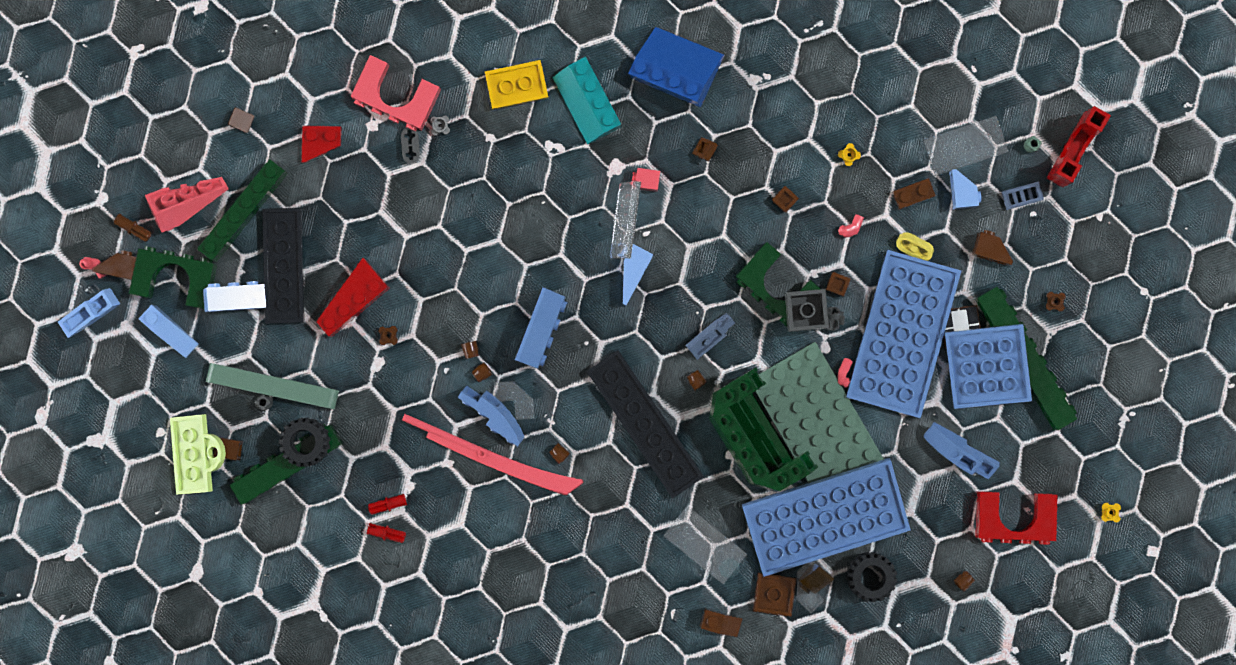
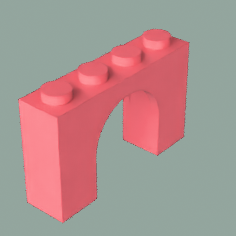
(412, 114)

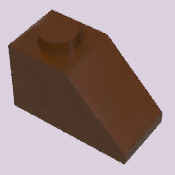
(991, 248)
(117, 265)
(720, 622)

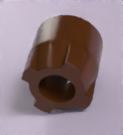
(470, 349)
(482, 372)
(696, 380)
(559, 453)
(964, 581)

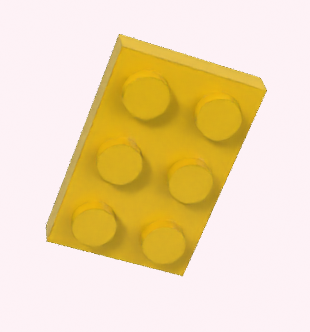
(516, 84)

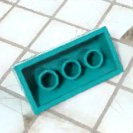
(586, 100)

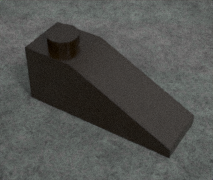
(814, 579)

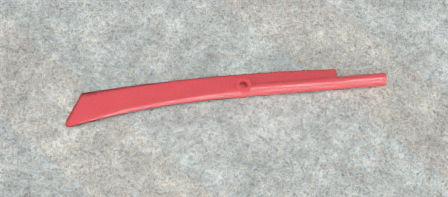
(538, 477)

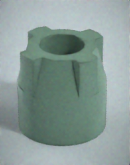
(1027, 144)

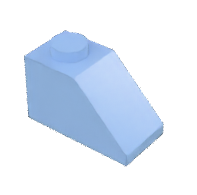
(963, 191)

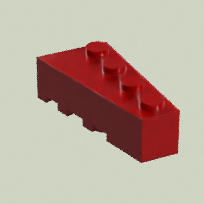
(355, 295)

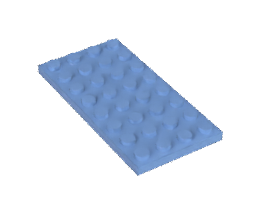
(903, 334)
(826, 517)

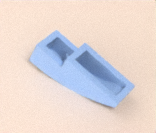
(89, 312)

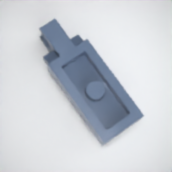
(710, 336)

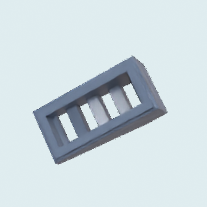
(1040, 197)

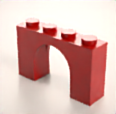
(1066, 165)
(1042, 527)

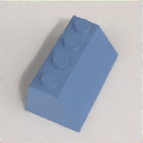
(540, 328)

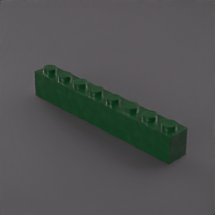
(1043, 385)

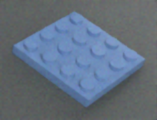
(988, 366)

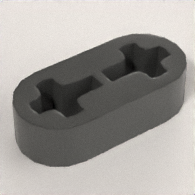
(415, 146)

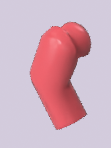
(852, 229)
(89, 263)
(842, 372)

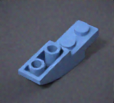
(500, 418)
(959, 453)

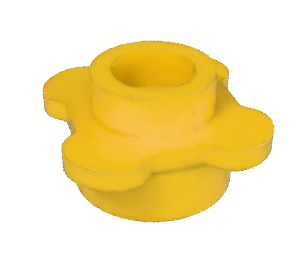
(844, 154)
(1106, 508)

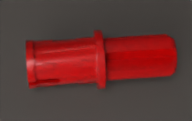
(387, 504)
(386, 533)

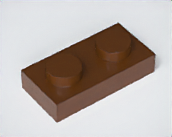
(913, 193)

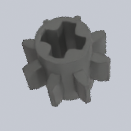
(835, 318)

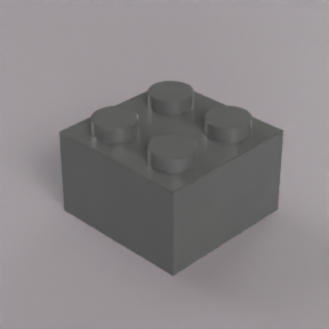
(806, 310)

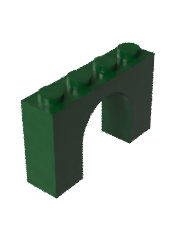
(150, 263)
(753, 278)

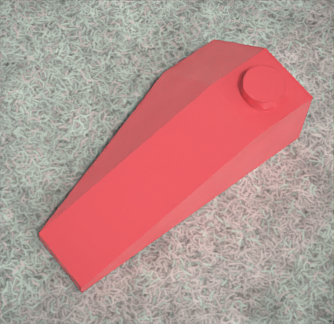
(178, 205)

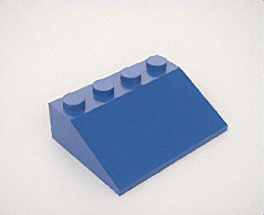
(676, 66)

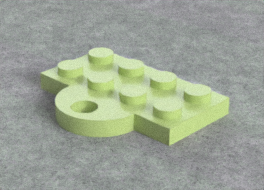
(194, 454)

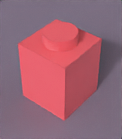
(648, 178)

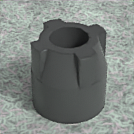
(269, 402)

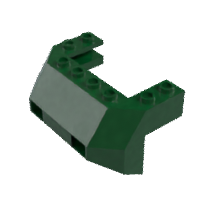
(753, 438)

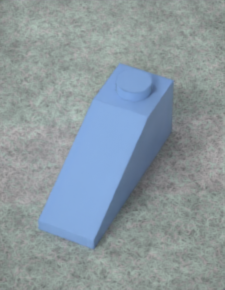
(634, 270)
(168, 330)

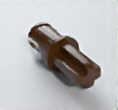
(132, 228)

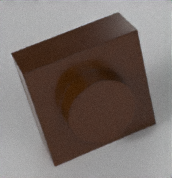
(705, 149)
(785, 199)
(838, 284)

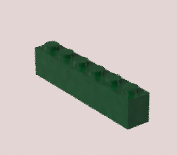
(242, 211)
(276, 469)

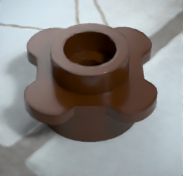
(1060, 301)
(383, 334)

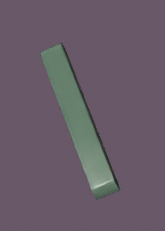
(272, 386)

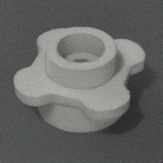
(439, 120)

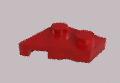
(319, 141)

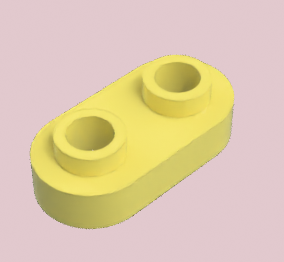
(914, 246)

